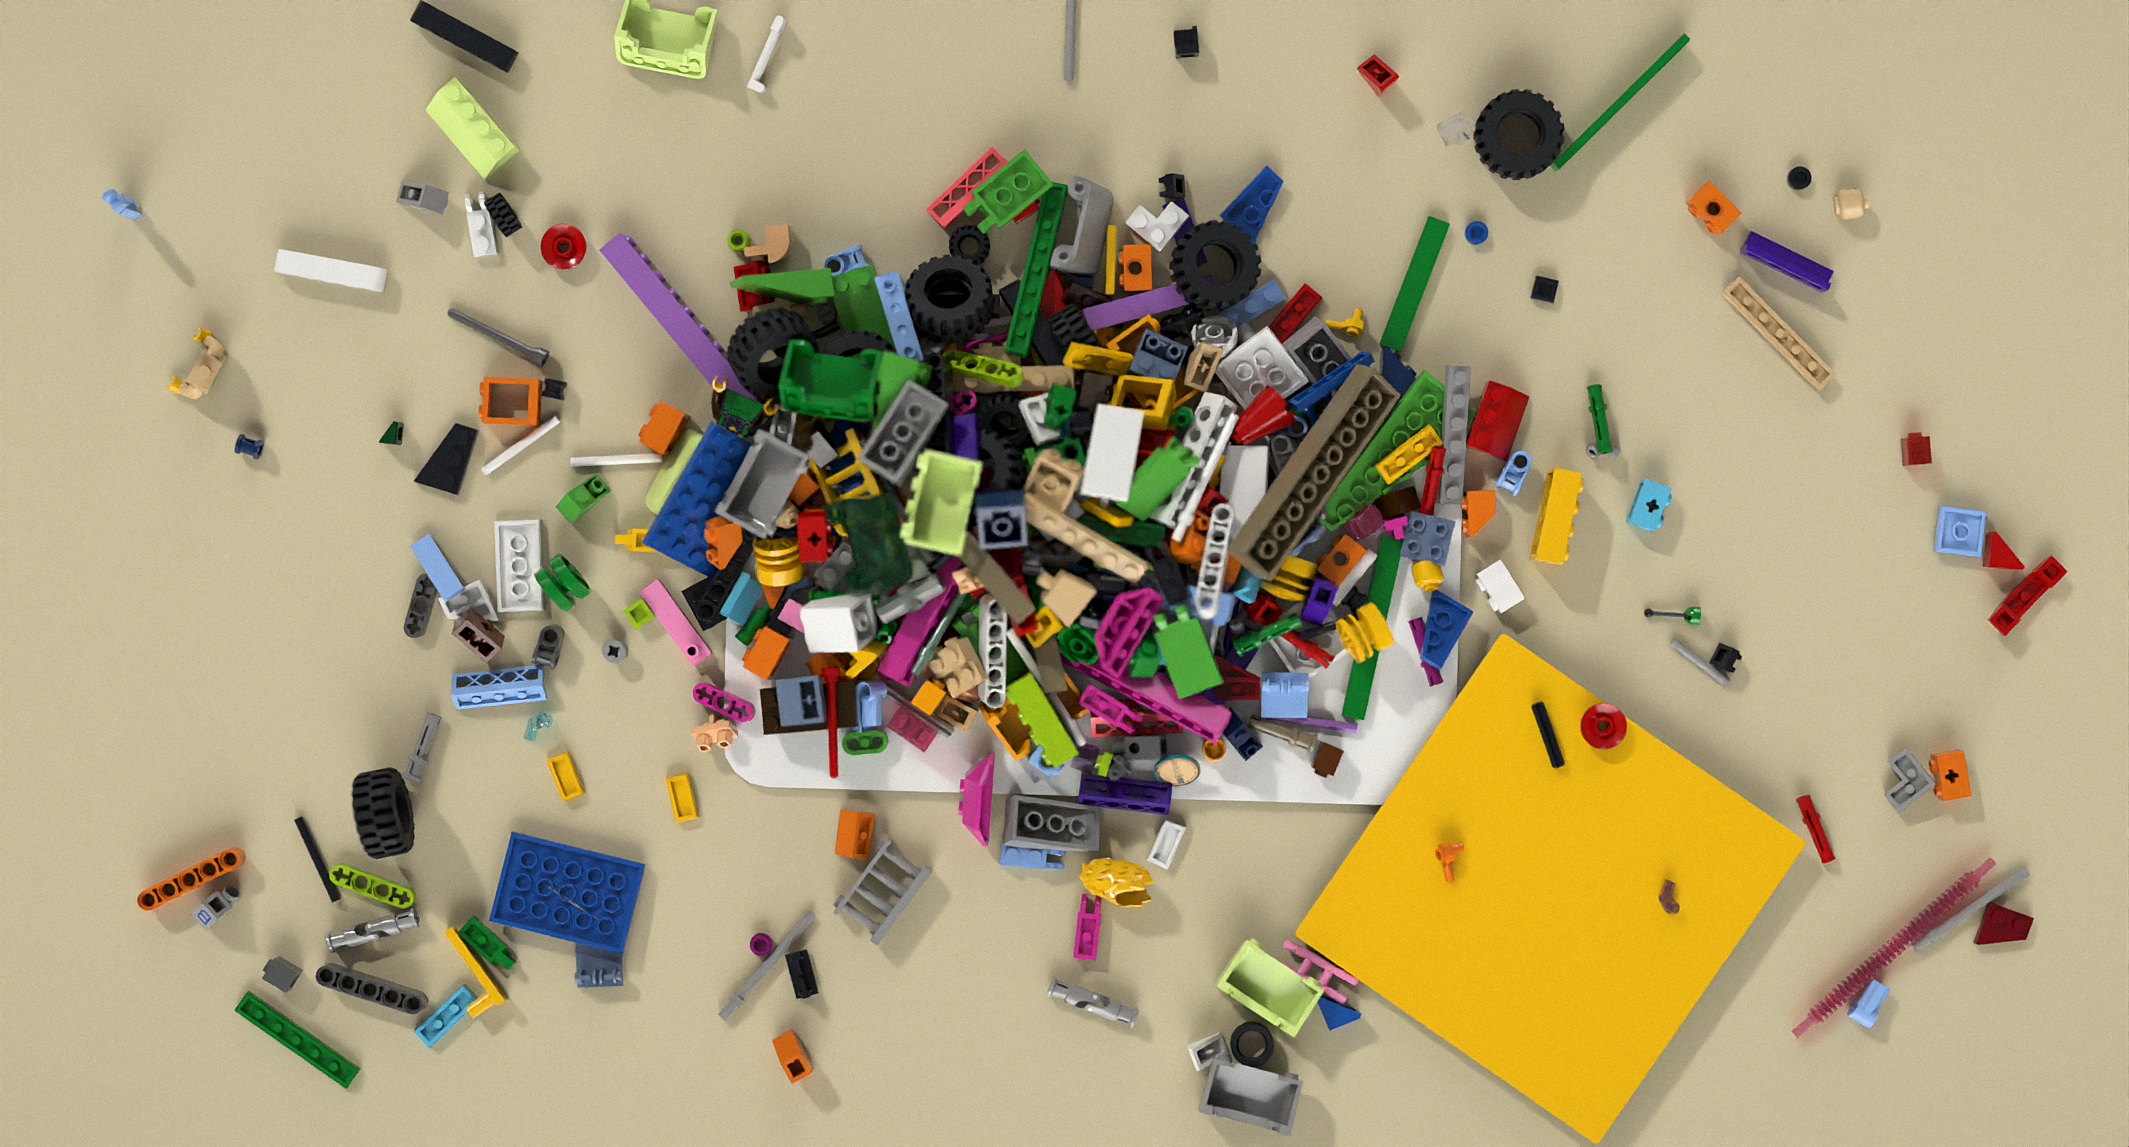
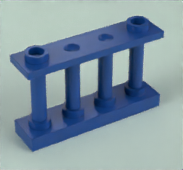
(1323, 388)

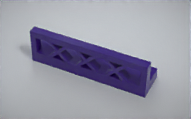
(1787, 262)
(1125, 794)

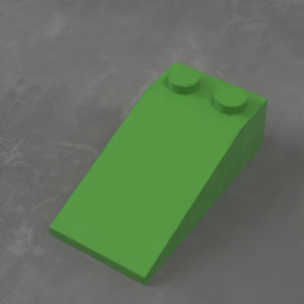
(796, 286)
(860, 303)

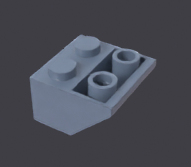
(1157, 357)
(801, 700)

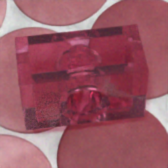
(912, 729)

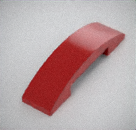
(2025, 594)

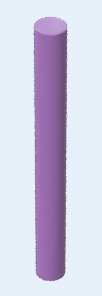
(1320, 722)

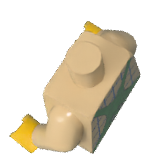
(204, 370)

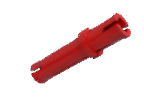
(1434, 472)
(1308, 647)
(1811, 819)

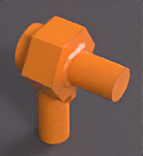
(1446, 854)

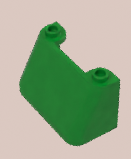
(829, 383)

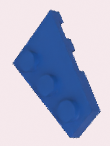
(1254, 203)
(1443, 628)

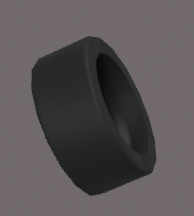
(1252, 1026)

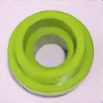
(738, 233)

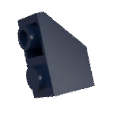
(1394, 372)
(1241, 737)

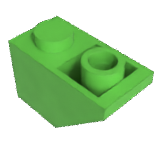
(583, 498)

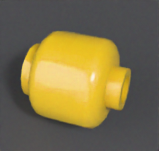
(1427, 575)

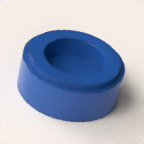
(1476, 233)

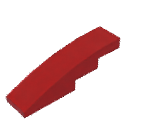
(1009, 562)

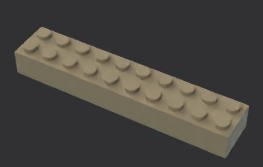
(1313, 472)

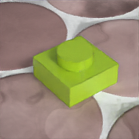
(639, 613)
(1103, 763)

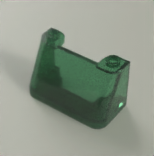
(875, 543)

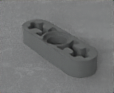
(419, 587)

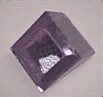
(1086, 759)

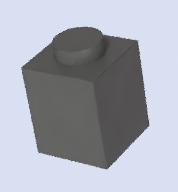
(281, 973)

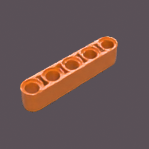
(181, 882)

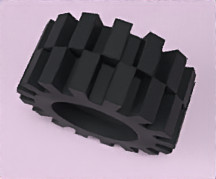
(502, 214)
(965, 232)

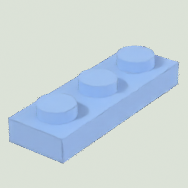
(1254, 304)

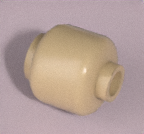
(1850, 203)

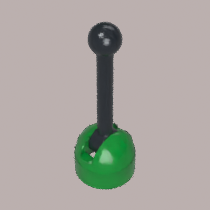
(1691, 615)

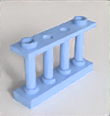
(898, 315)

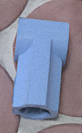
(870, 694)
(1866, 1007)

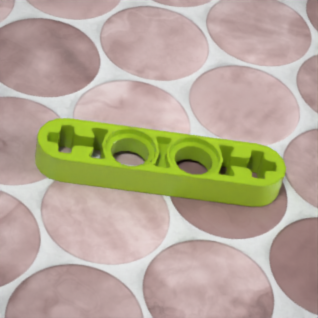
(984, 364)
(373, 883)

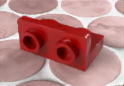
(747, 299)

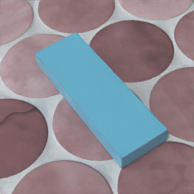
(445, 1016)

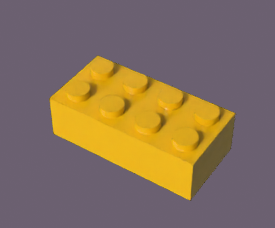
(1556, 516)

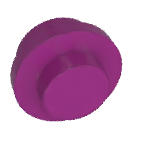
(761, 944)

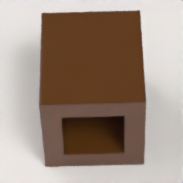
(1326, 759)

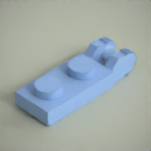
(121, 204)
(1029, 857)

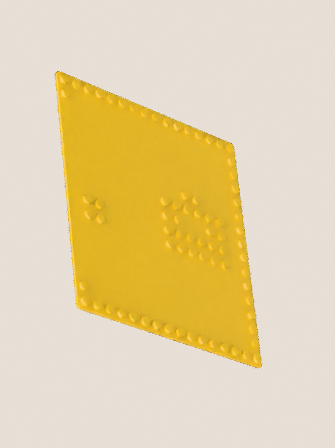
(1553, 931)

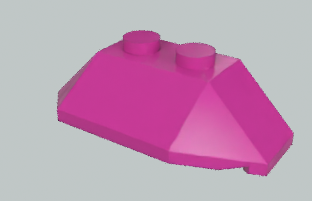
(1125, 627)
(978, 798)

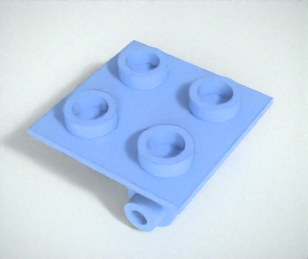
(1284, 695)

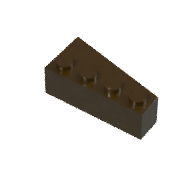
(1090, 393)

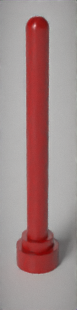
(831, 676)

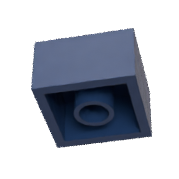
(1001, 519)

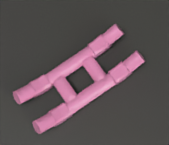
(1330, 969)

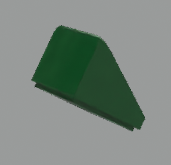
(393, 434)

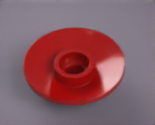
(555, 238)
(1615, 726)

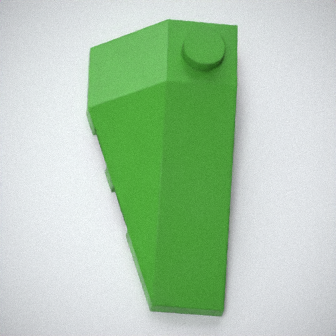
(893, 376)

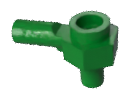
(1181, 417)

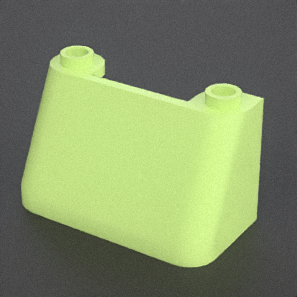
(665, 39)
(672, 470)
(1269, 987)

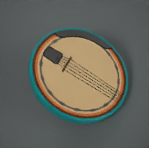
(1177, 770)

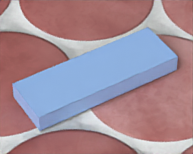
(437, 568)

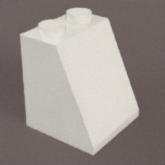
(839, 623)

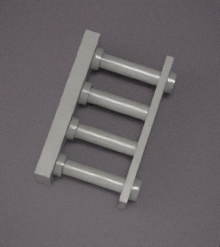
(891, 911)

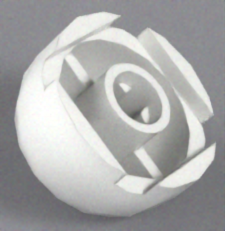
(1216, 332)

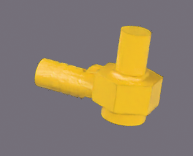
(1353, 326)

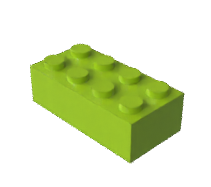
(1042, 719)

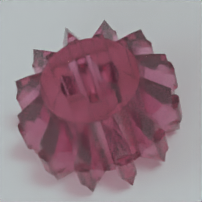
(1364, 522)

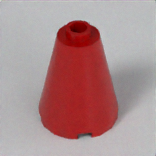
(1262, 417)

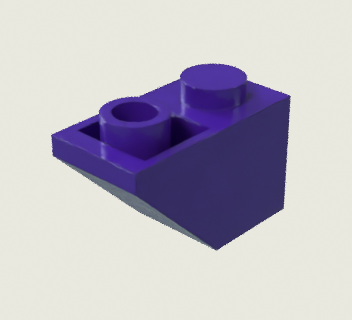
(1318, 601)

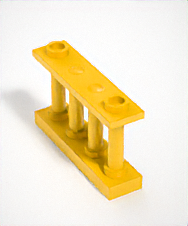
(871, 483)

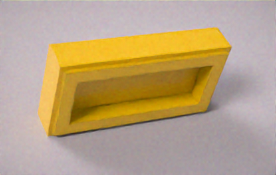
(565, 776)
(681, 797)

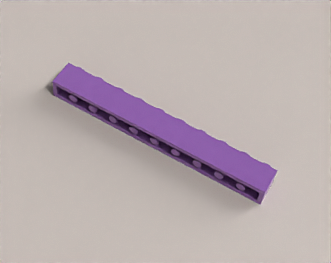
(670, 313)

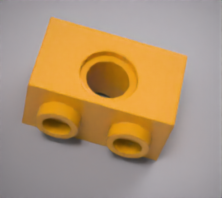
(930, 695)

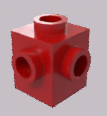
(1264, 609)

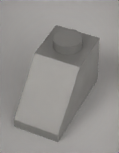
(422, 197)

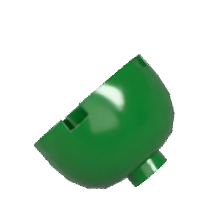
(1078, 643)

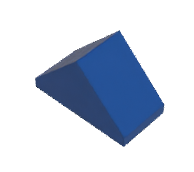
(1337, 1014)

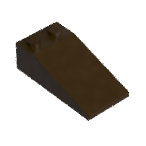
(846, 710)

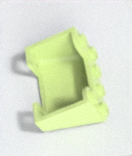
(940, 502)

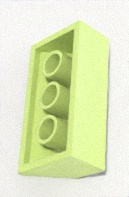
(471, 128)

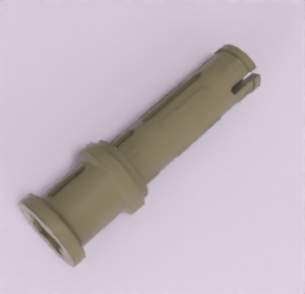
(1292, 736)

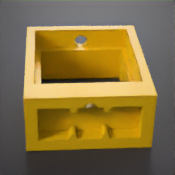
(1163, 387)

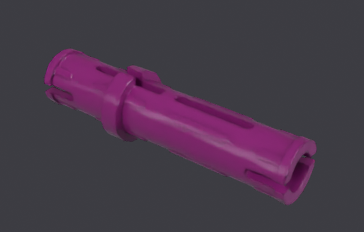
(1432, 673)

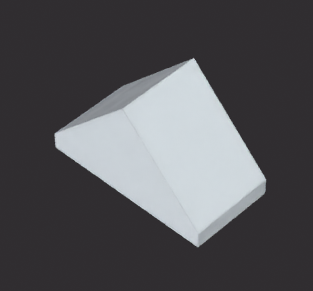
(1205, 1049)

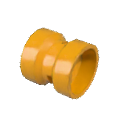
(1215, 751)

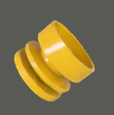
(778, 561)
(1289, 577)
(1367, 631)

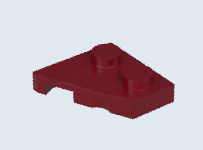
(1237, 683)
(2002, 925)

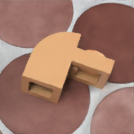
(777, 247)

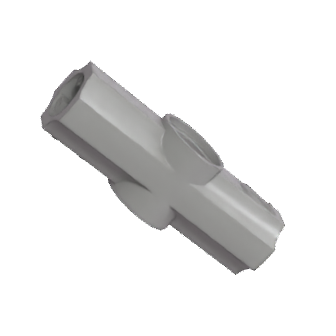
(910, 598)

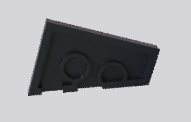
(450, 460)

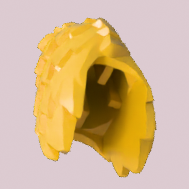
(1117, 881)

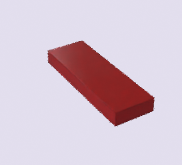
(1294, 312)

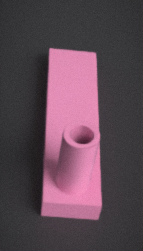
(675, 622)

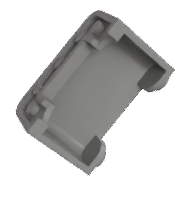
(1085, 255)
(763, 484)
(1251, 1095)

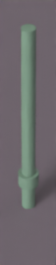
(926, 652)

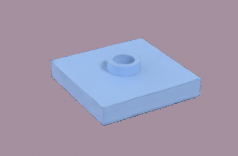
(1960, 531)

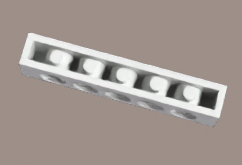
(1201, 438)

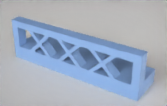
(498, 691)

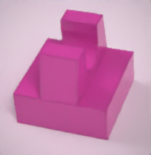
(1395, 525)

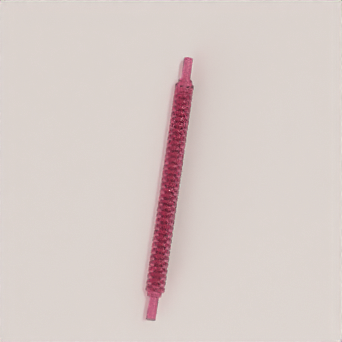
(1971, 879)

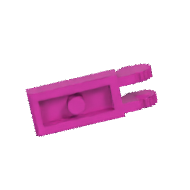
(1107, 707)
(1087, 930)

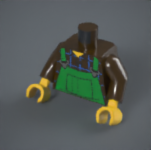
(739, 413)

